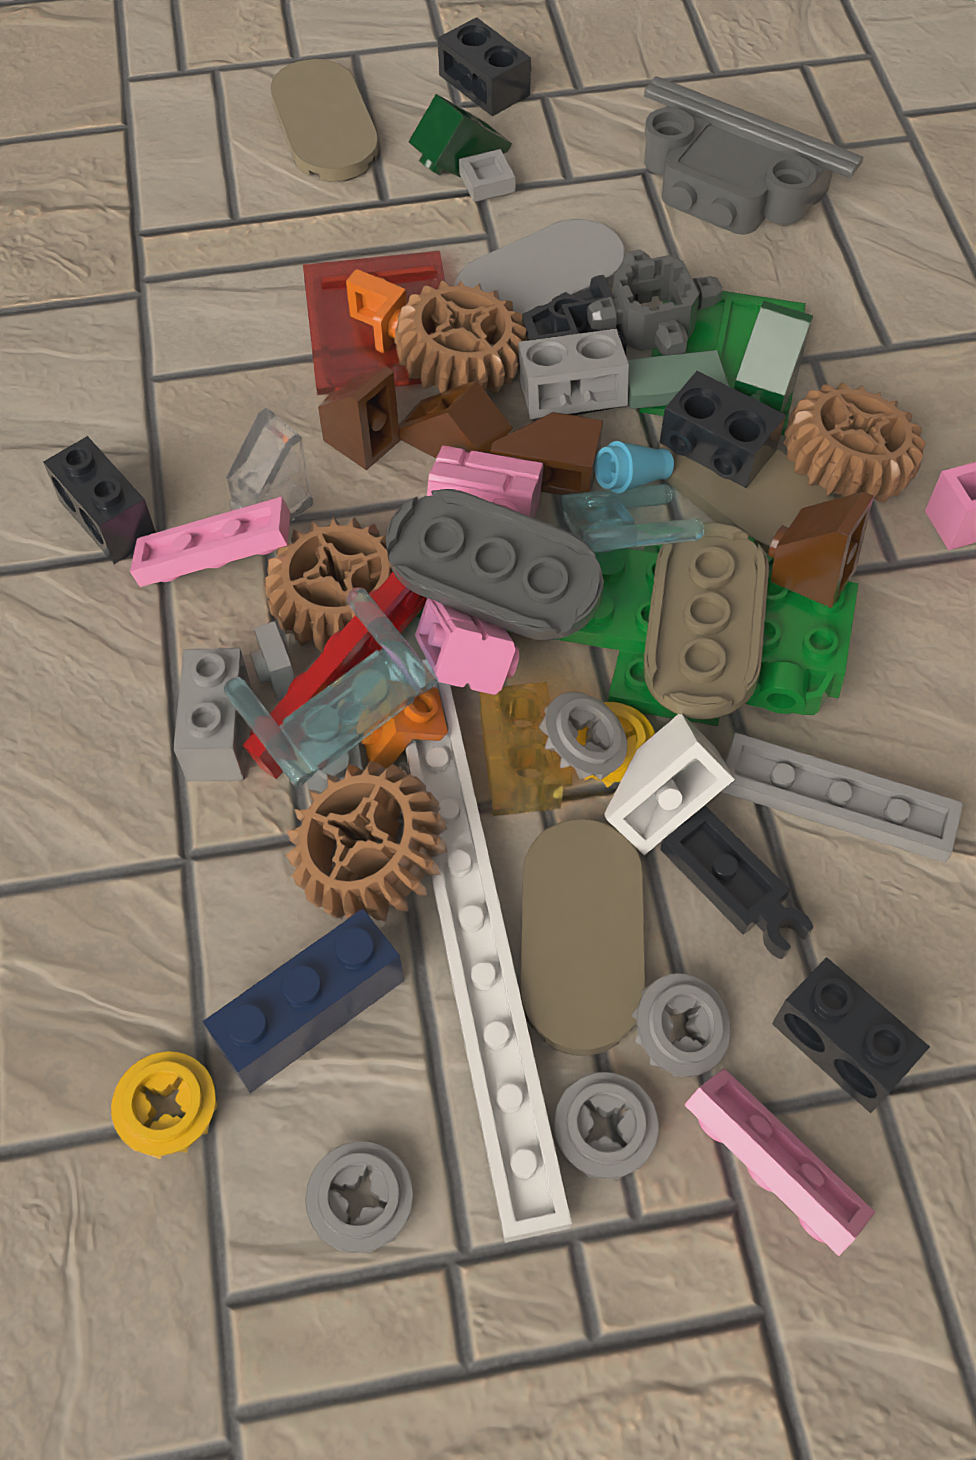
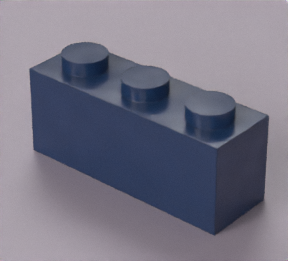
(305, 1000)

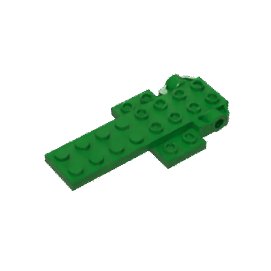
(801, 647)

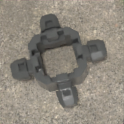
(641, 280)

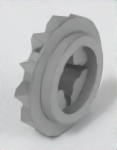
(606, 738)
(707, 1025)
(607, 1095)
(345, 1169)

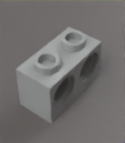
(573, 373)
(207, 723)

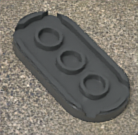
(495, 564)

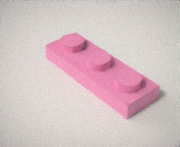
(211, 542)
(780, 1161)

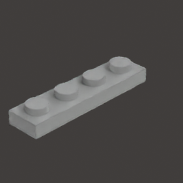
(843, 797)

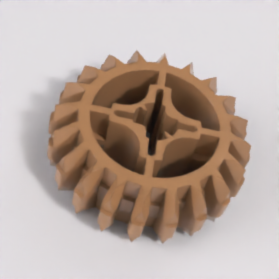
(462, 327)
(853, 442)
(318, 571)
(366, 872)

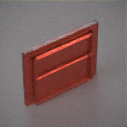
(346, 345)

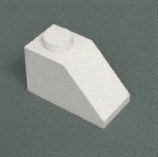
(666, 784)

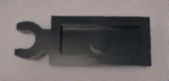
(734, 879)

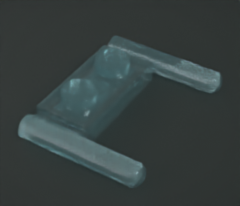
(607, 525)
(346, 708)

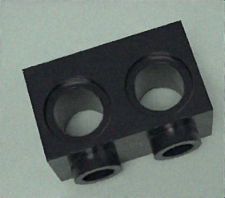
(484, 66)
(721, 429)
(100, 498)
(849, 1034)

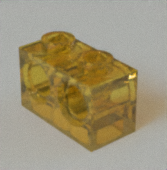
(520, 748)

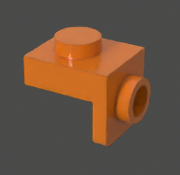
(377, 304)
(419, 720)

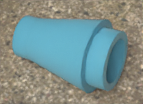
(628, 466)

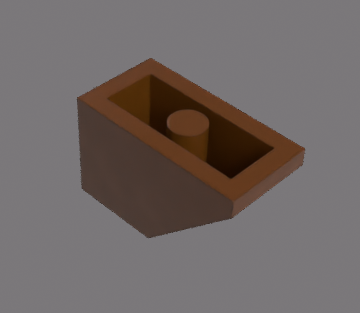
(362, 417)
(455, 418)
(564, 446)
(821, 547)

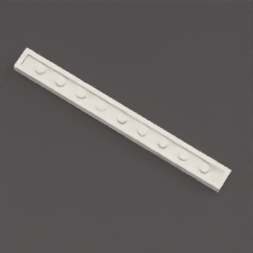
(488, 997)

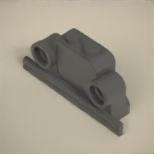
(734, 163)

